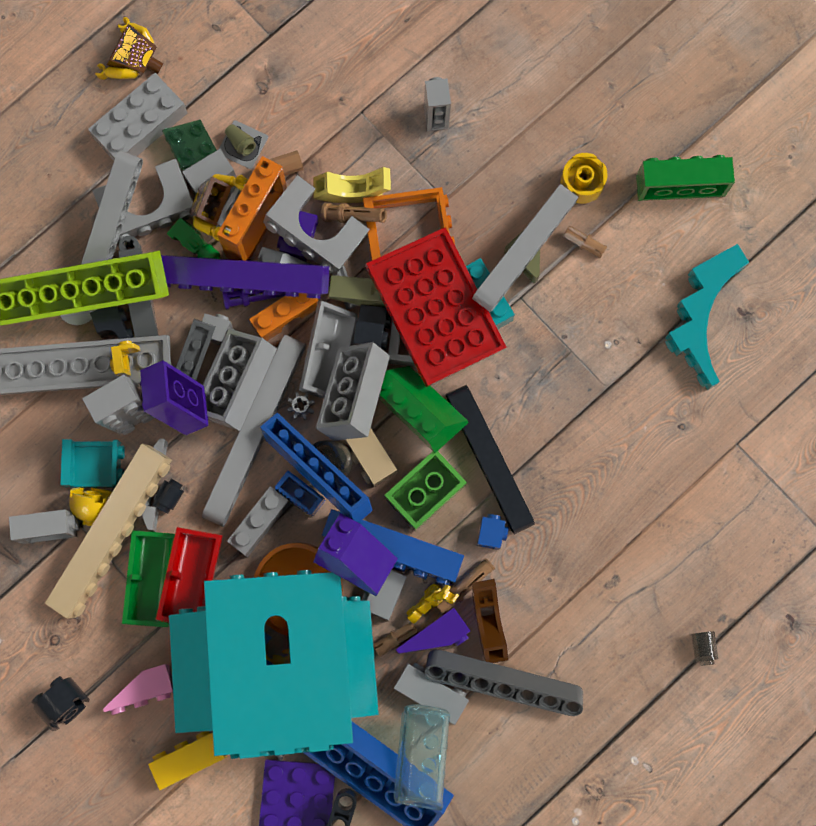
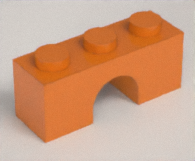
(273, 318)

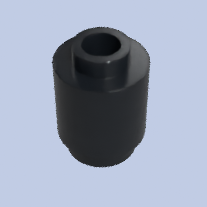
(168, 495)

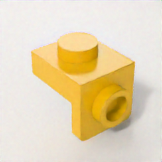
(120, 362)

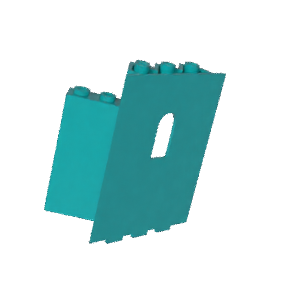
(273, 708)

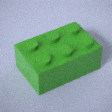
(425, 490)

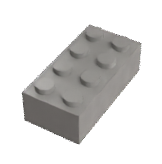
(138, 118)
(236, 377)
(353, 392)
(118, 405)

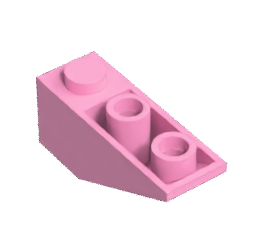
(147, 685)

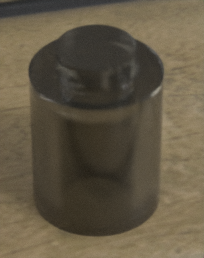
(705, 647)

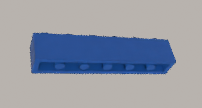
(316, 468)

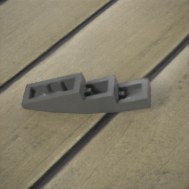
(141, 312)

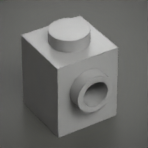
(222, 326)

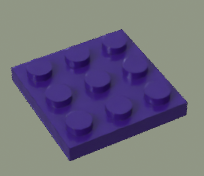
(296, 794)

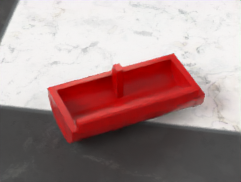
(190, 564)

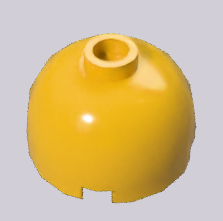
(87, 504)

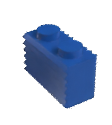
(300, 494)

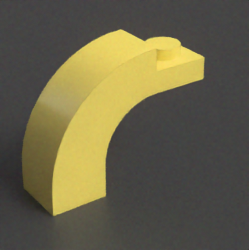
(351, 189)

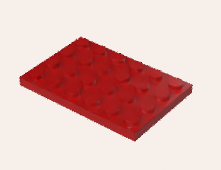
(433, 306)

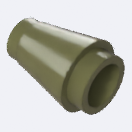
(242, 142)

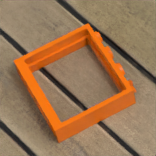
(404, 199)
(250, 209)

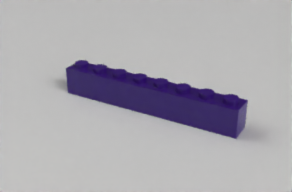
(246, 276)

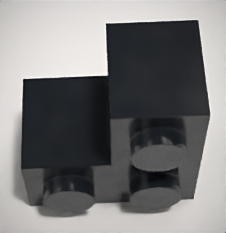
(372, 326)

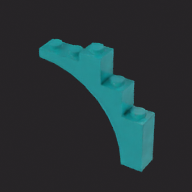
(695, 310)

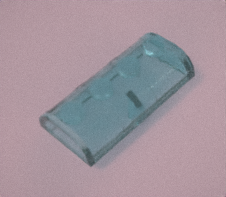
(422, 756)

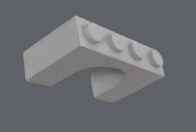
(175, 203)
(284, 220)

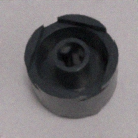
(60, 703)

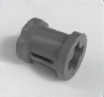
(129, 241)

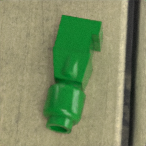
(192, 240)

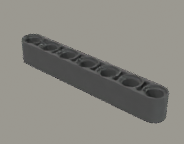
(504, 682)

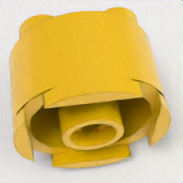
(594, 174)

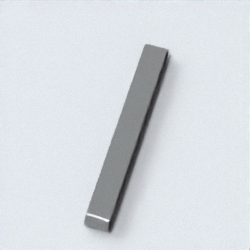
(250, 436)

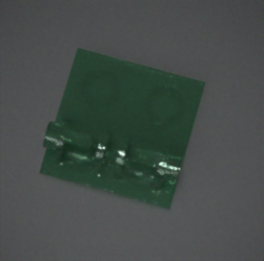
(189, 143)

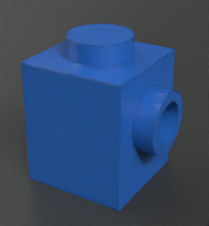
(492, 532)

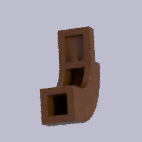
(489, 621)

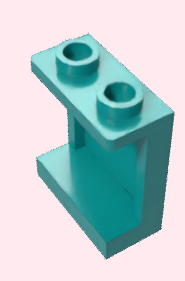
(91, 463)

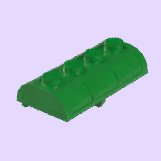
(146, 577)

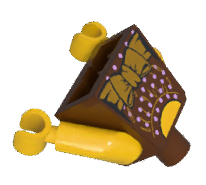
(131, 54)
(211, 201)

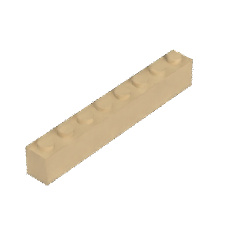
(108, 532)

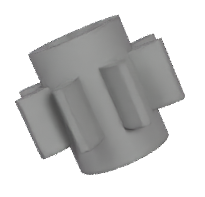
(304, 399)

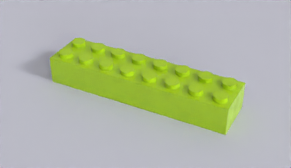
(82, 287)

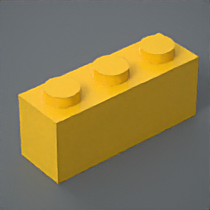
(184, 761)

